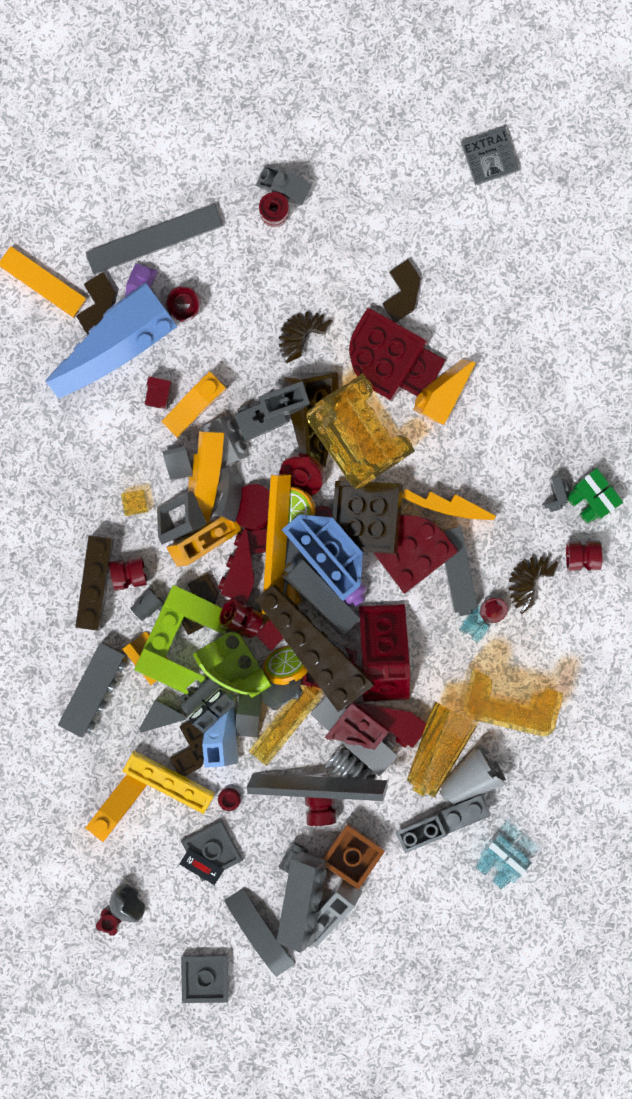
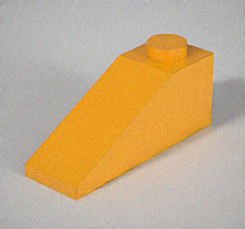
(441, 395)
(194, 404)
(202, 540)
(115, 807)

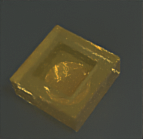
(134, 503)

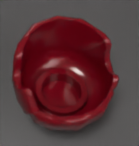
(183, 295)

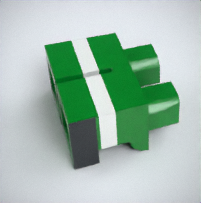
(587, 489)

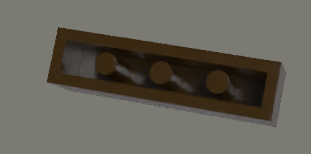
(94, 583)

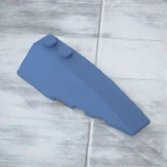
(119, 337)

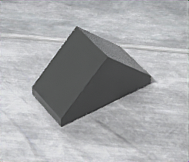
(284, 401)
(161, 715)
(248, 715)

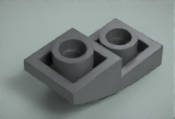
(231, 487)

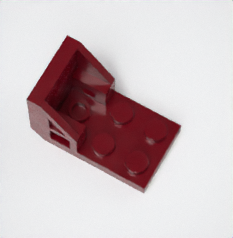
(385, 651)

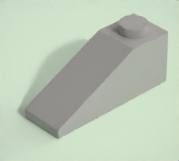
(335, 909)

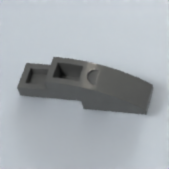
(442, 823)

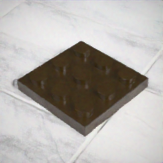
(369, 514)

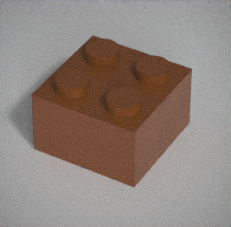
(352, 855)

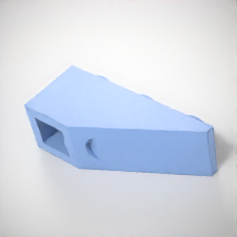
(221, 742)

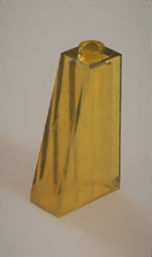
(284, 725)
(439, 749)

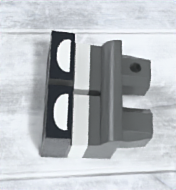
(204, 701)

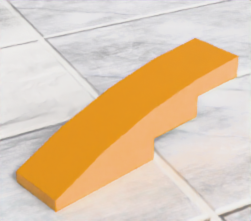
(206, 470)
(456, 507)

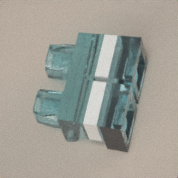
(505, 858)

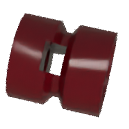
(274, 209)
(583, 555)
(128, 573)
(241, 618)
(320, 811)

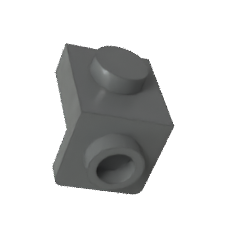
(559, 490)

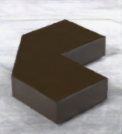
(408, 283)
(102, 295)
(205, 589)
(192, 757)

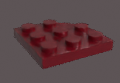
(383, 352)
(421, 551)

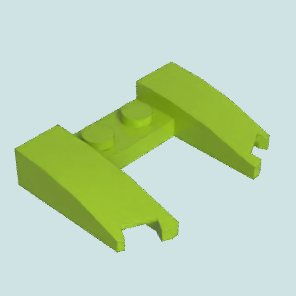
(152, 659)

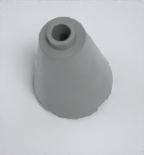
(473, 777)

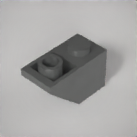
(284, 182)
(178, 461)

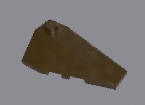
(317, 386)

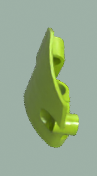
(222, 666)

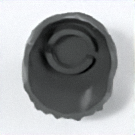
(126, 905)

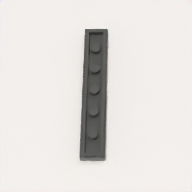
(154, 239)
(317, 787)

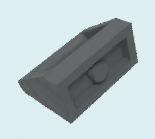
(193, 517)

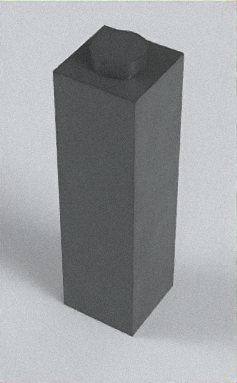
(459, 576)
(320, 596)

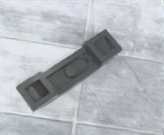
(258, 932)

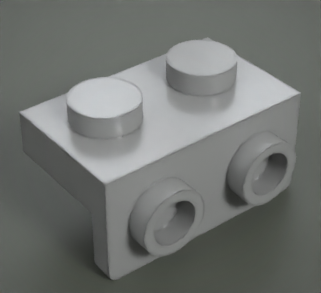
(233, 445)

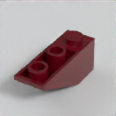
(240, 577)
(400, 722)

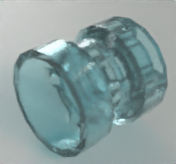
(469, 625)

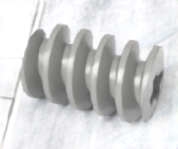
(347, 765)

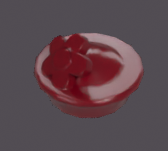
(493, 610)

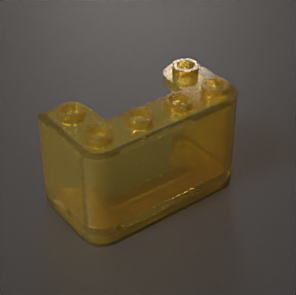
(355, 434)
(536, 719)

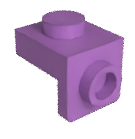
(138, 276)

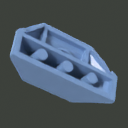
(328, 551)

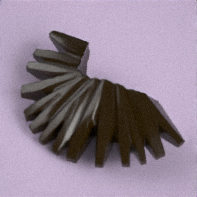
(298, 333)
(527, 581)

